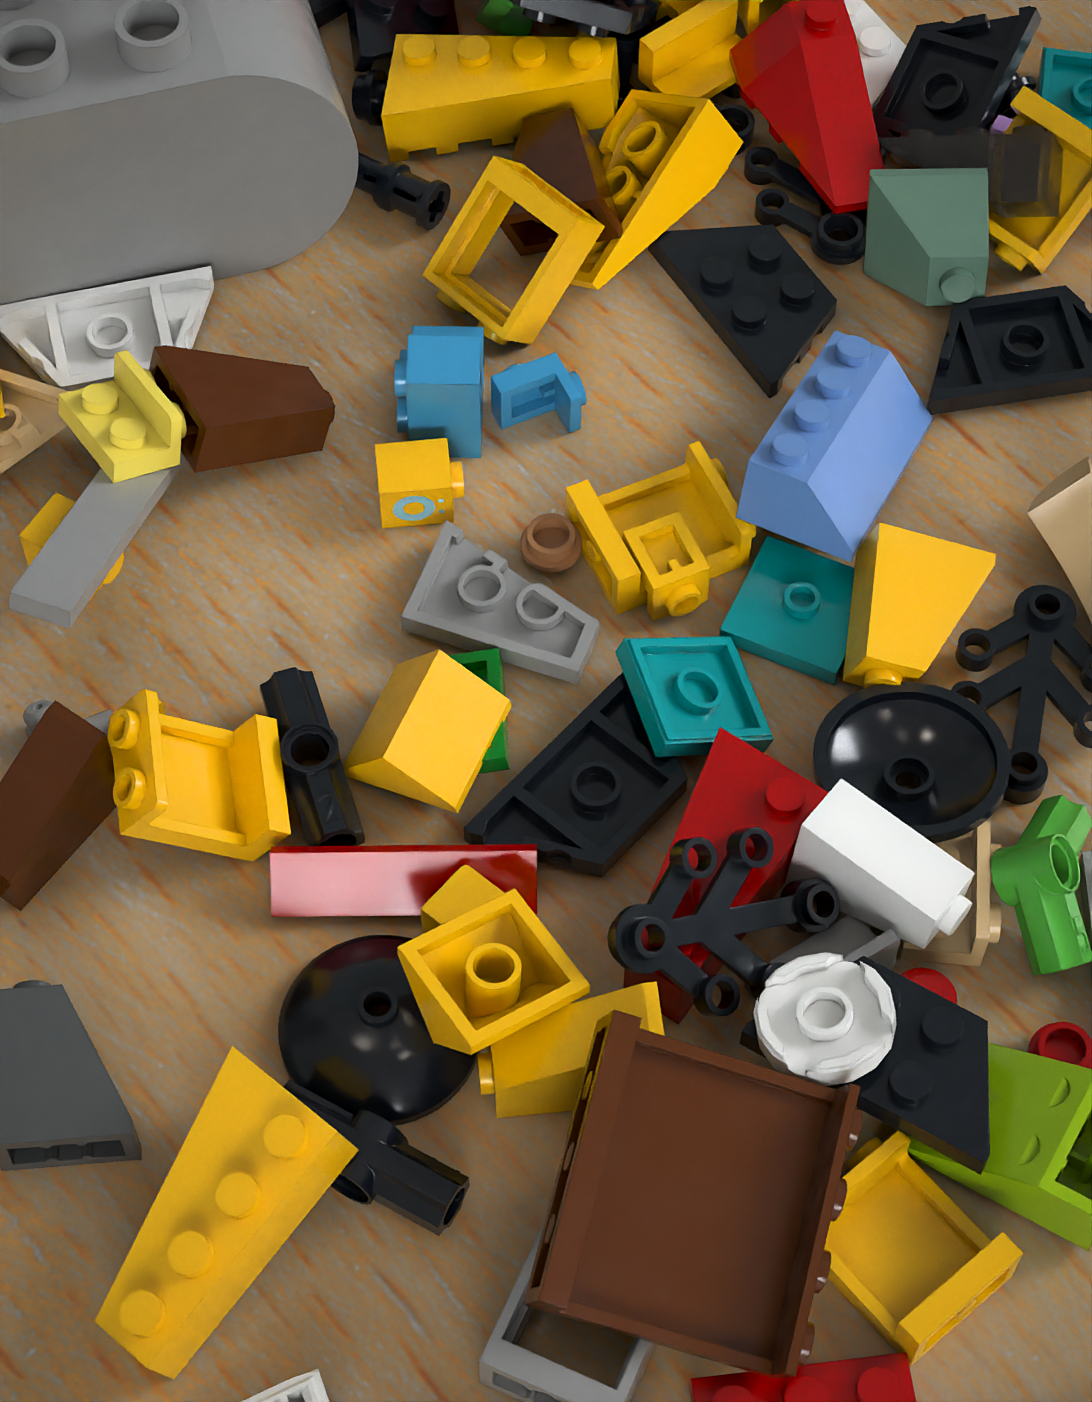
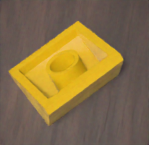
(428, 731)
(488, 974)

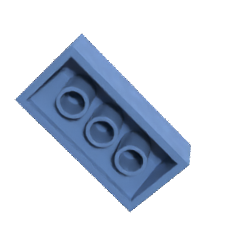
(836, 449)

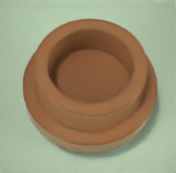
(551, 543)

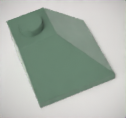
(928, 233)

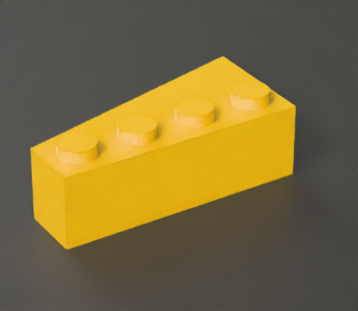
(485, 85)
(221, 1215)

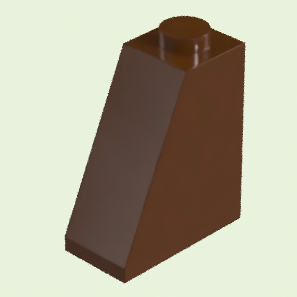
(568, 159)
(242, 406)
(52, 801)

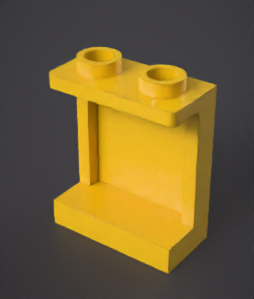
(1039, 239)
(695, 489)
(198, 781)
(910, 1251)

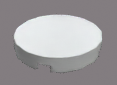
(825, 1019)

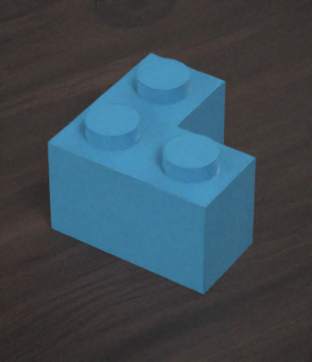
(442, 387)

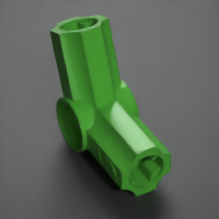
(1040, 883)

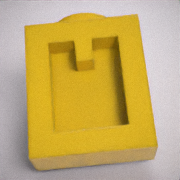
(669, 565)

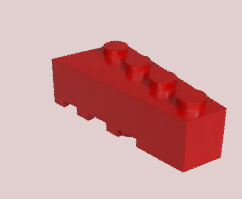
(733, 793)

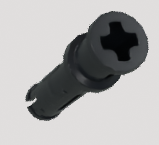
(399, 189)

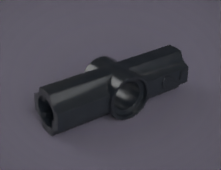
(318, 791)
(390, 1168)

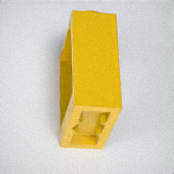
(473, 230)

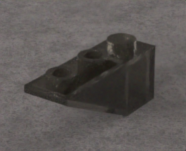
(1020, 166)

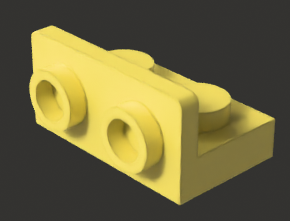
(126, 421)

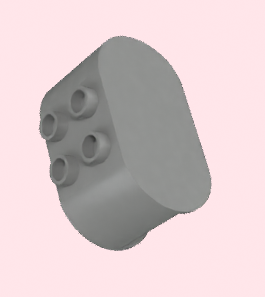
(164, 140)

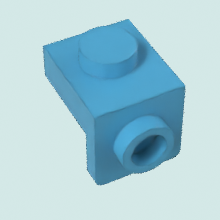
(535, 389)

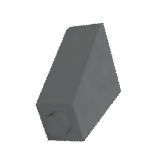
(54, 1086)

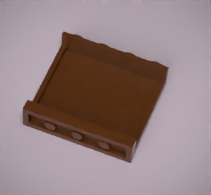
(695, 1200)

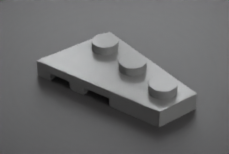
(482, 605)

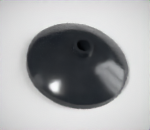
(920, 741)
(360, 1058)

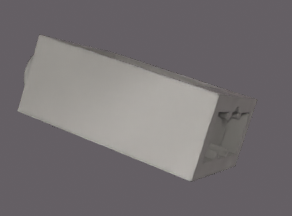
(537, 1379)

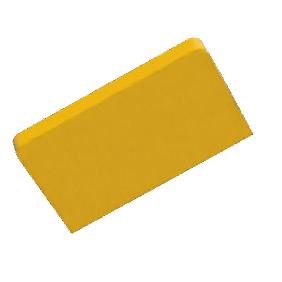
(691, 51)

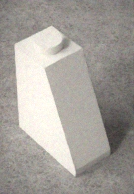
(881, 867)

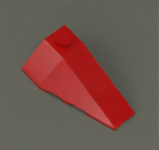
(813, 92)

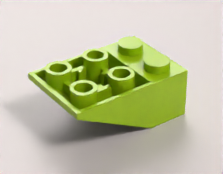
(1036, 1143)

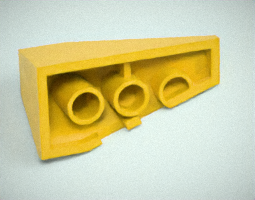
(659, 163)

